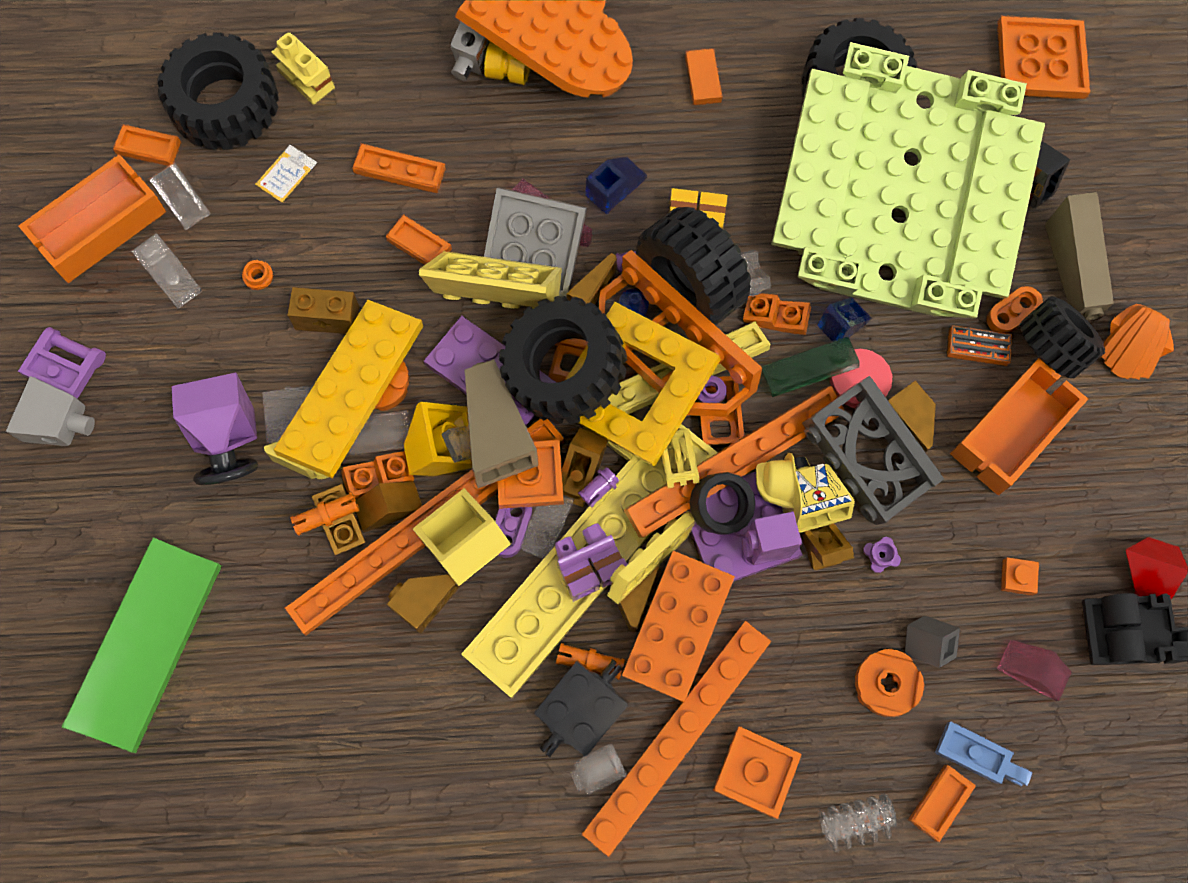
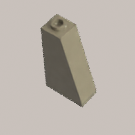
(1081, 254)
(496, 429)

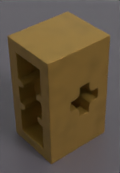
(322, 310)

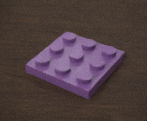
(726, 550)

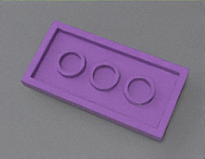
(465, 347)

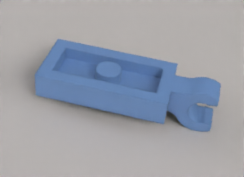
(980, 755)

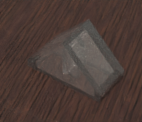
(179, 196)

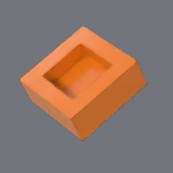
(1020, 576)

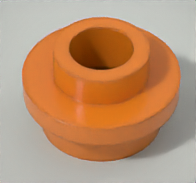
(255, 267)

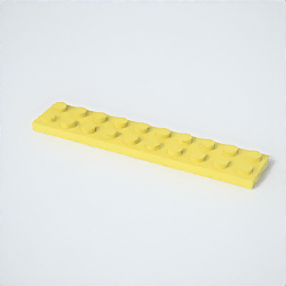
(542, 608)

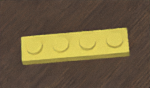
(645, 561)

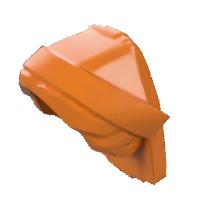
(1137, 342)

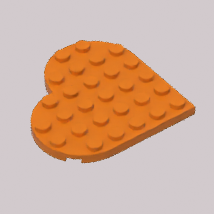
(558, 39)

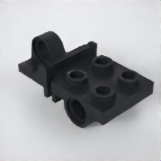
(1133, 630)

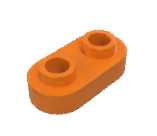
(1012, 311)

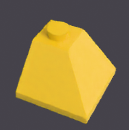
(424, 444)

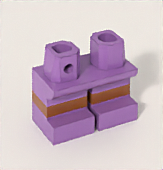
(575, 564)

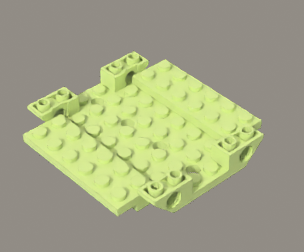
(959, 201)

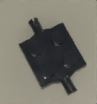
(581, 708)

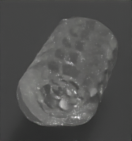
(858, 821)

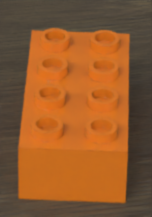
(678, 626)

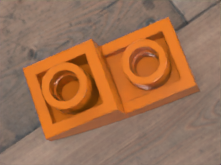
(776, 314)
(384, 469)

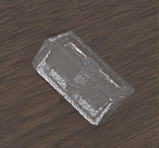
(382, 433)

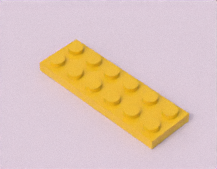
(348, 389)

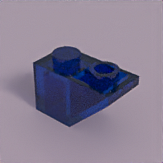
(613, 182)

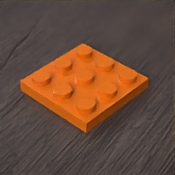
(1045, 56)

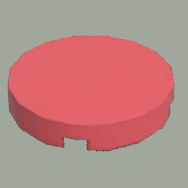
(870, 365)

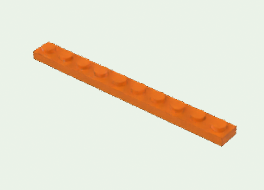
(388, 551)

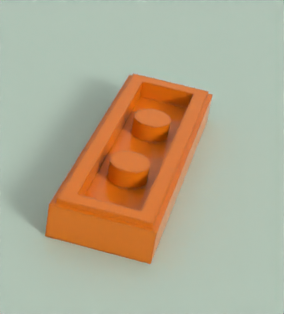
(399, 168)

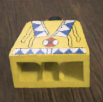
(823, 496)

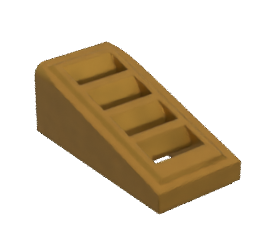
(594, 281)

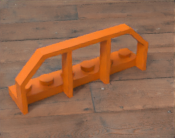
(697, 328)

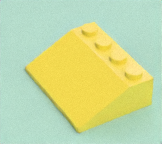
(491, 280)

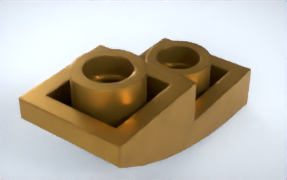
(345, 531)

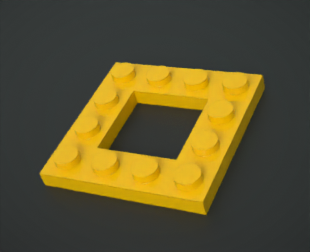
(691, 372)

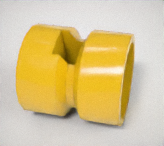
(501, 64)

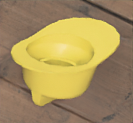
(779, 485)

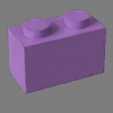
(772, 538)

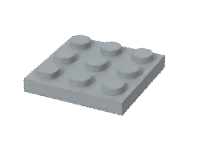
(536, 232)

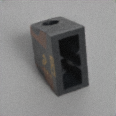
(1048, 174)

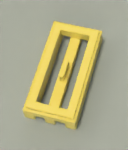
(681, 476)

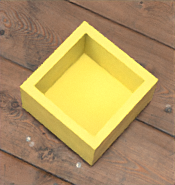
(462, 536)

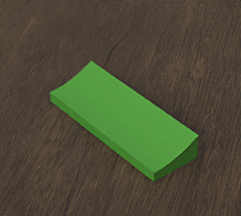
(142, 646)

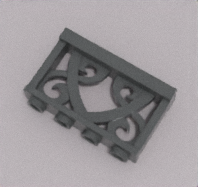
(901, 441)

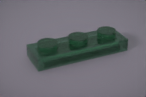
(810, 366)

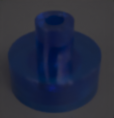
(635, 301)

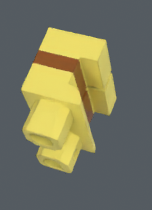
(302, 68)

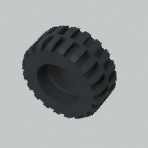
(831, 46)
(209, 61)
(697, 261)
(539, 332)

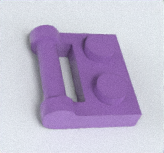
(57, 370)

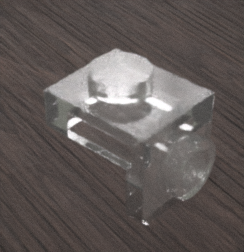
(759, 279)

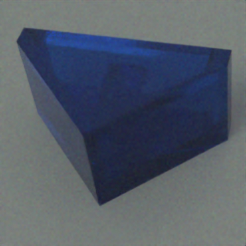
(843, 319)

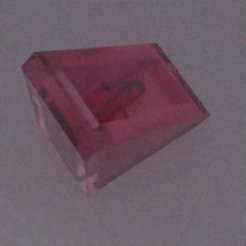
(1035, 668)

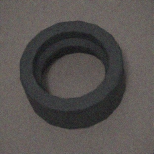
(745, 509)

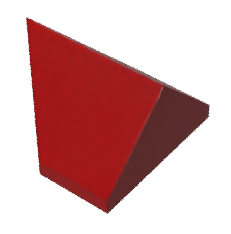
(1156, 567)

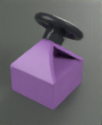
(215, 421)

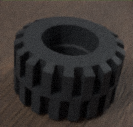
(1062, 337)

